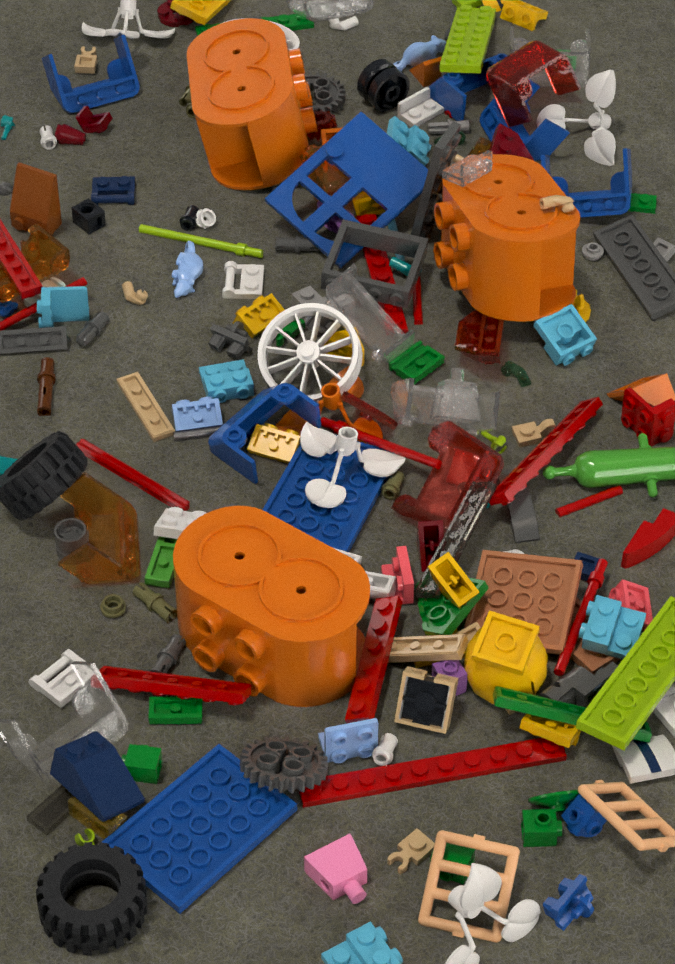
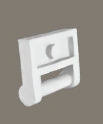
(251, 281)
(63, 686)

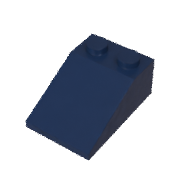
(96, 776)

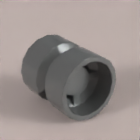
(69, 536)

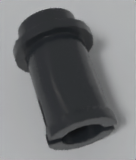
(188, 220)

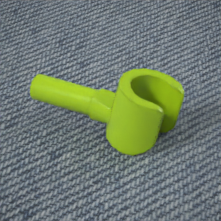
(496, 442)
(90, 834)

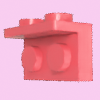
(402, 570)
(633, 597)

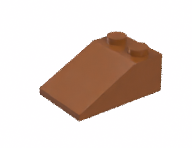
(35, 199)

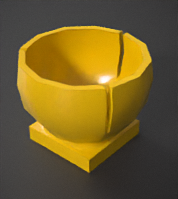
(506, 656)

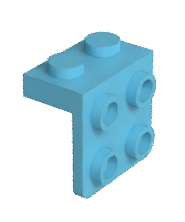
(62, 305)

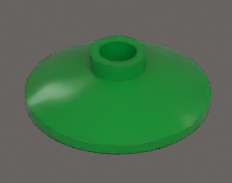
(554, 800)

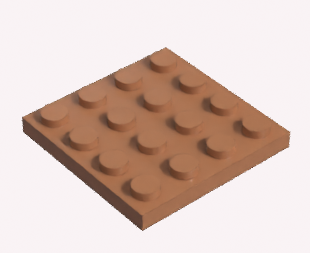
(531, 590)

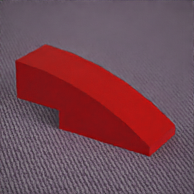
(649, 539)

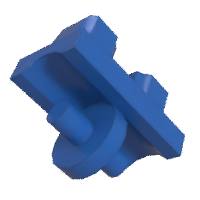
(574, 902)

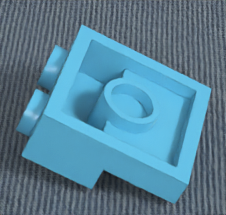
(412, 140)
(565, 335)
(227, 380)
(610, 627)
(363, 946)

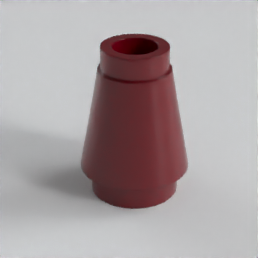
(68, 135)

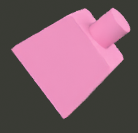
(338, 869)

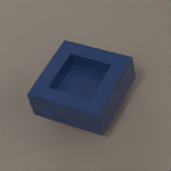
(589, 564)

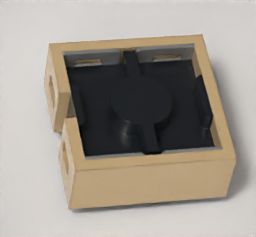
(426, 700)

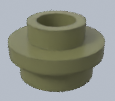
(113, 600)

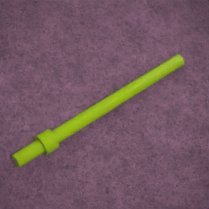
(239, 249)

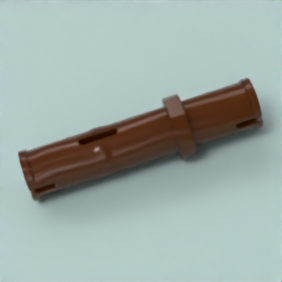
(46, 380)

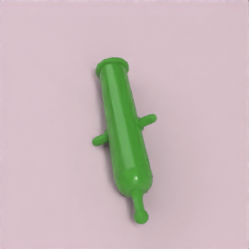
(621, 467)

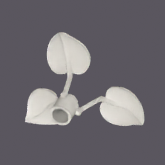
(128, 10)
(601, 91)
(319, 442)
(469, 900)

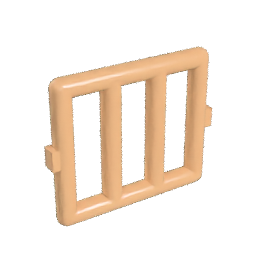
(632, 803)
(438, 864)

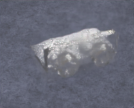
(469, 169)

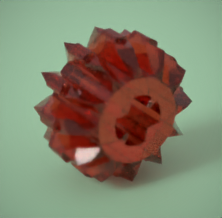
(324, 120)

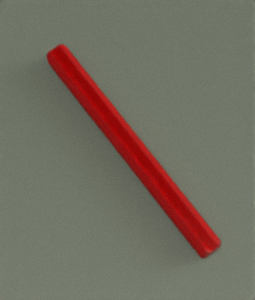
(132, 475)

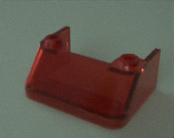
(511, 78)

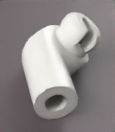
(343, 25)

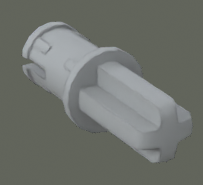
(441, 127)

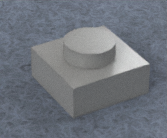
(665, 248)

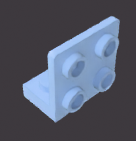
(349, 740)

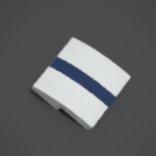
(647, 760)

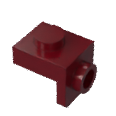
(93, 123)

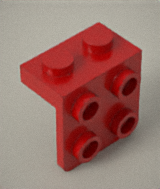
(654, 421)

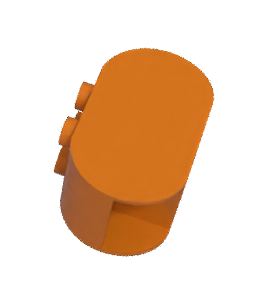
(250, 102)
(504, 247)
(270, 605)

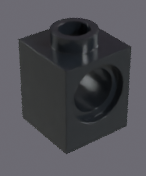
(88, 216)

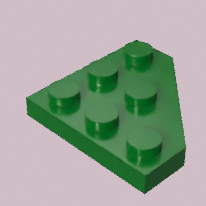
(442, 616)

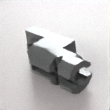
(579, 685)

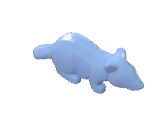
(420, 52)
(189, 269)

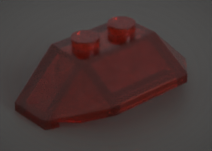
(480, 337)

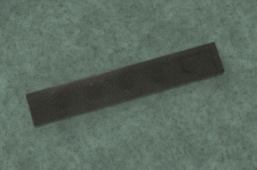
(458, 533)

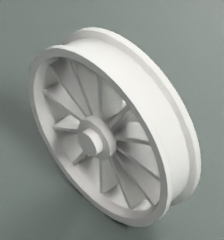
(309, 352)

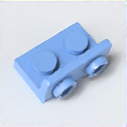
(196, 414)

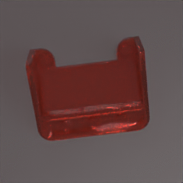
(463, 462)

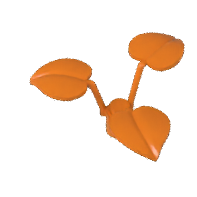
(332, 401)

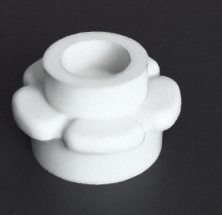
(210, 218)

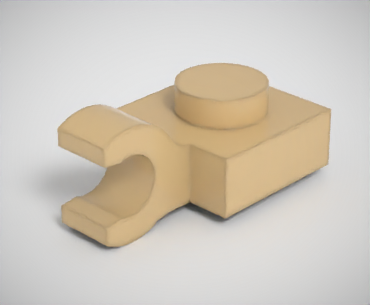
(530, 434)

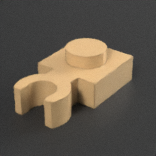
(86, 61)
(413, 848)

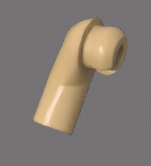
(557, 200)
(135, 297)

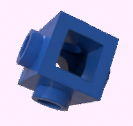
(583, 818)

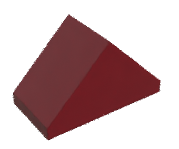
(428, 539)

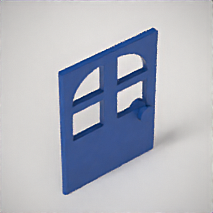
(371, 163)

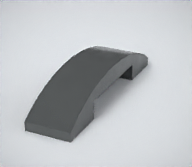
(521, 514)

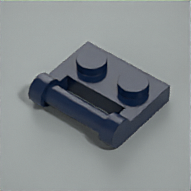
(113, 190)

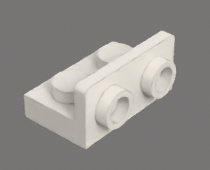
(418, 108)

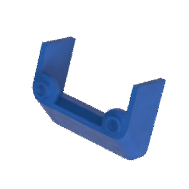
(120, 85)
(450, 88)
(540, 142)
(602, 202)
(232, 435)

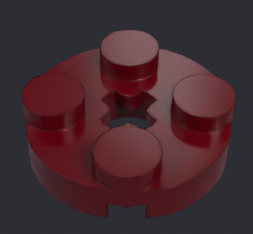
(169, 19)

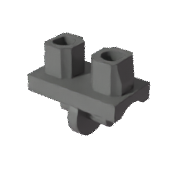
(232, 335)

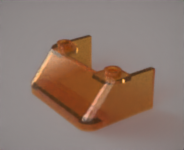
(113, 534)

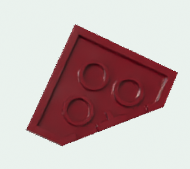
(508, 142)

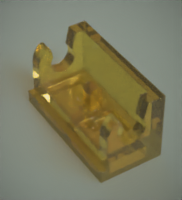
(89, 820)

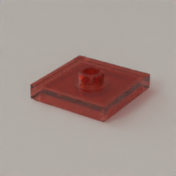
(367, 411)

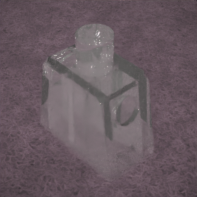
(456, 400)

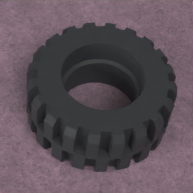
(41, 475)
(98, 927)

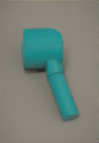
(6, 122)

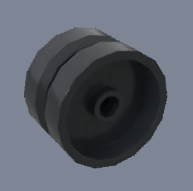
(383, 85)

